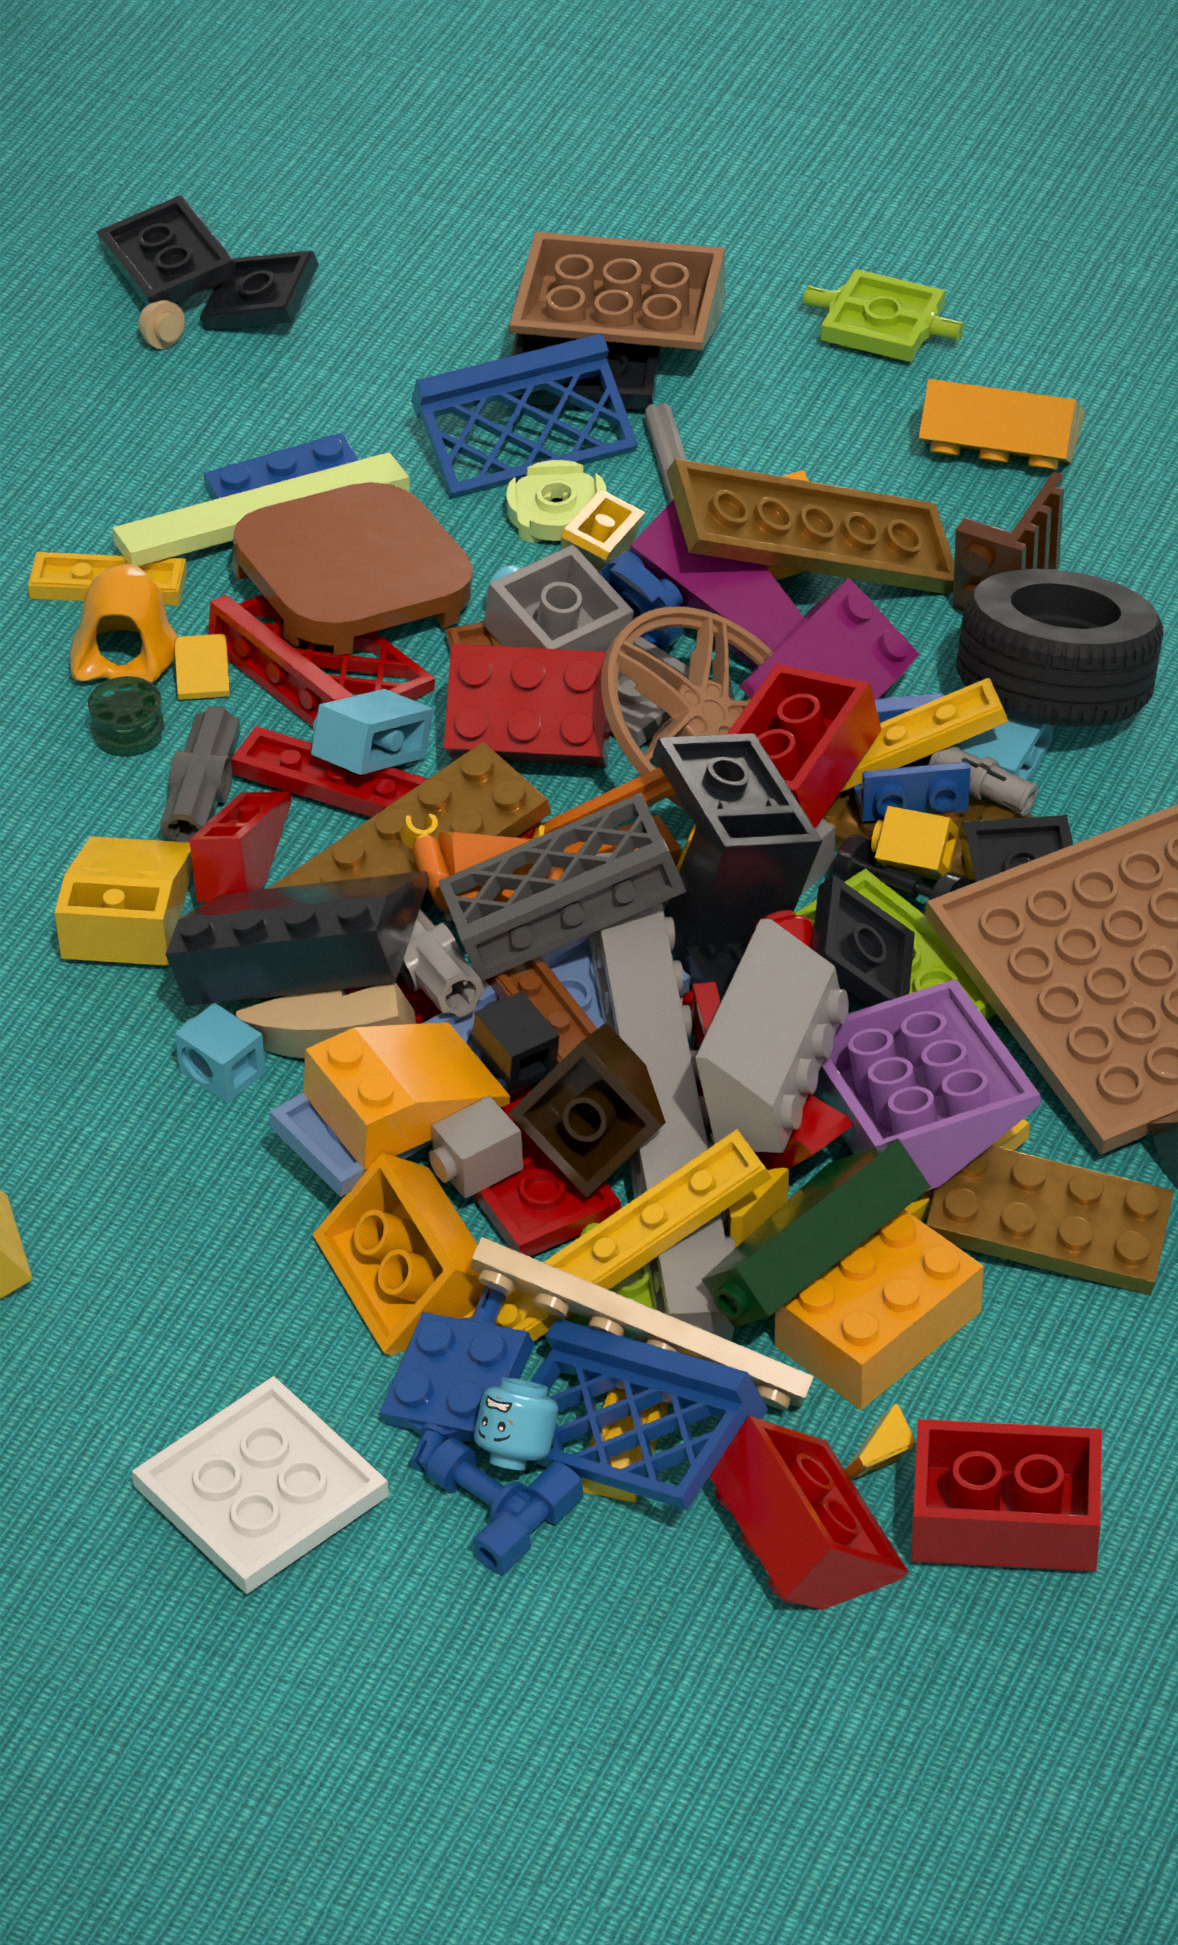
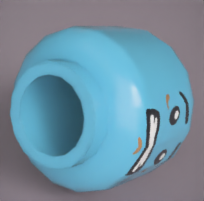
(516, 1423)

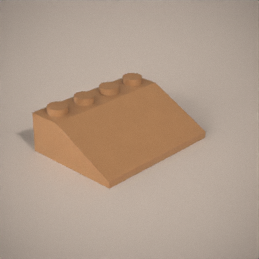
(620, 289)

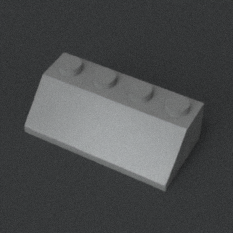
(770, 1039)

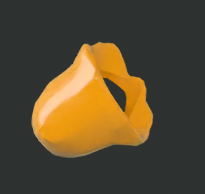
(123, 601)

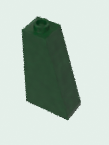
(814, 1231)

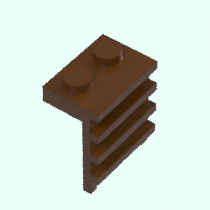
(991, 551)

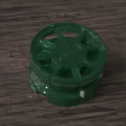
(127, 720)

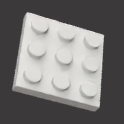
(260, 1484)

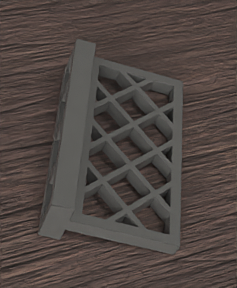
(563, 907)

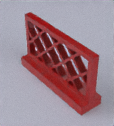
(295, 673)

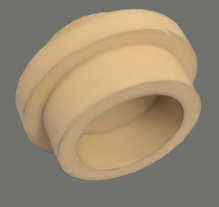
(161, 324)

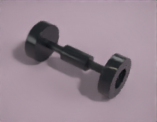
(857, 855)

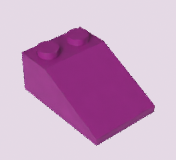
(842, 638)

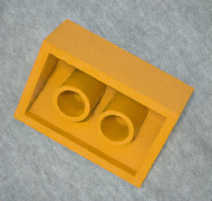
(1000, 423)
(400, 1251)

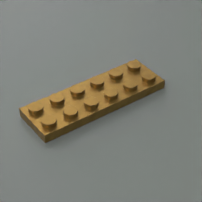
(811, 526)
(468, 796)

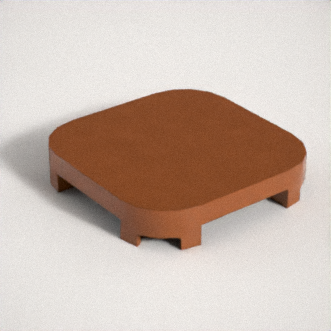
(352, 563)

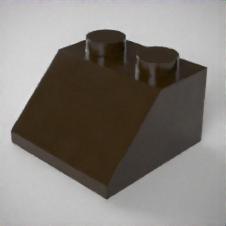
(592, 1109)

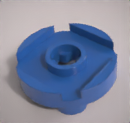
(643, 593)

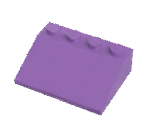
(925, 1075)

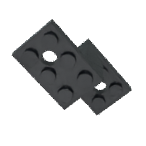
(746, 849)

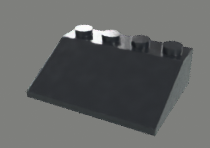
(296, 939)

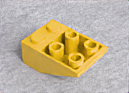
(122, 900)

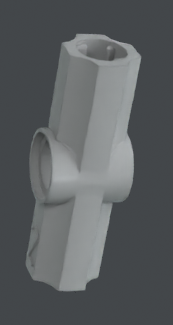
(438, 968)

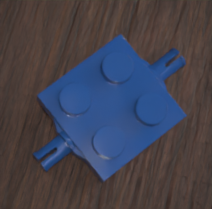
(448, 1372)

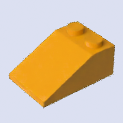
(392, 1083)

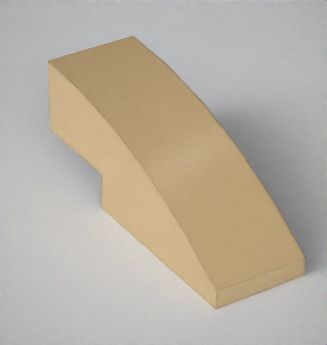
(306, 1019)

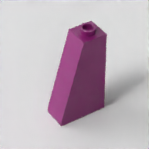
(718, 585)

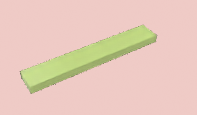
(216, 520)

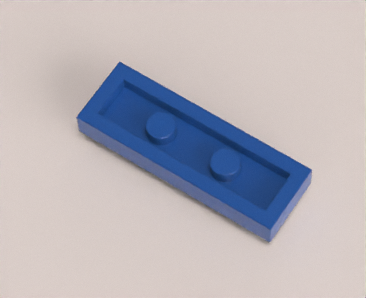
(280, 466)

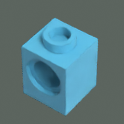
(220, 1052)

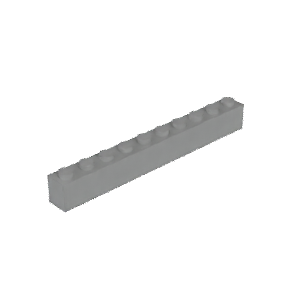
(643, 1006)

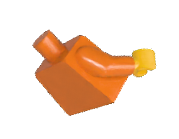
(458, 852)

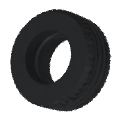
(1061, 646)

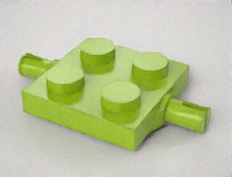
(882, 315)

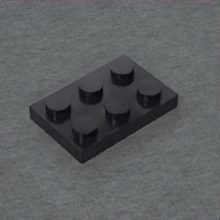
(167, 252)
(632, 367)

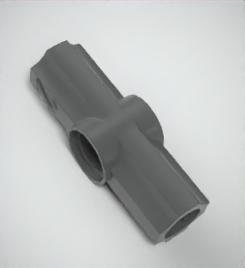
(200, 774)

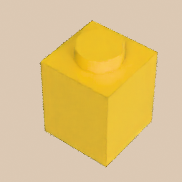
(915, 842)

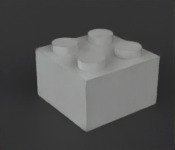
(556, 605)

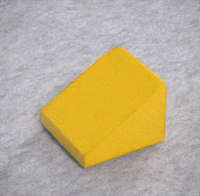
(202, 667)
(884, 1445)

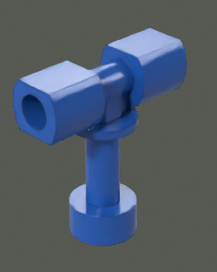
(514, 1508)

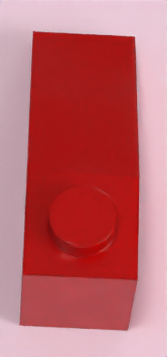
(239, 844)

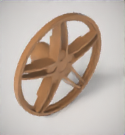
(694, 703)

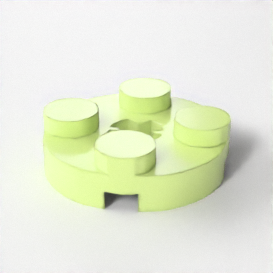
(531, 498)

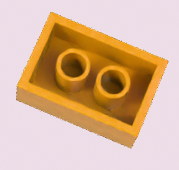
(881, 1309)

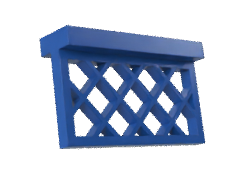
(513, 377)
(656, 1377)

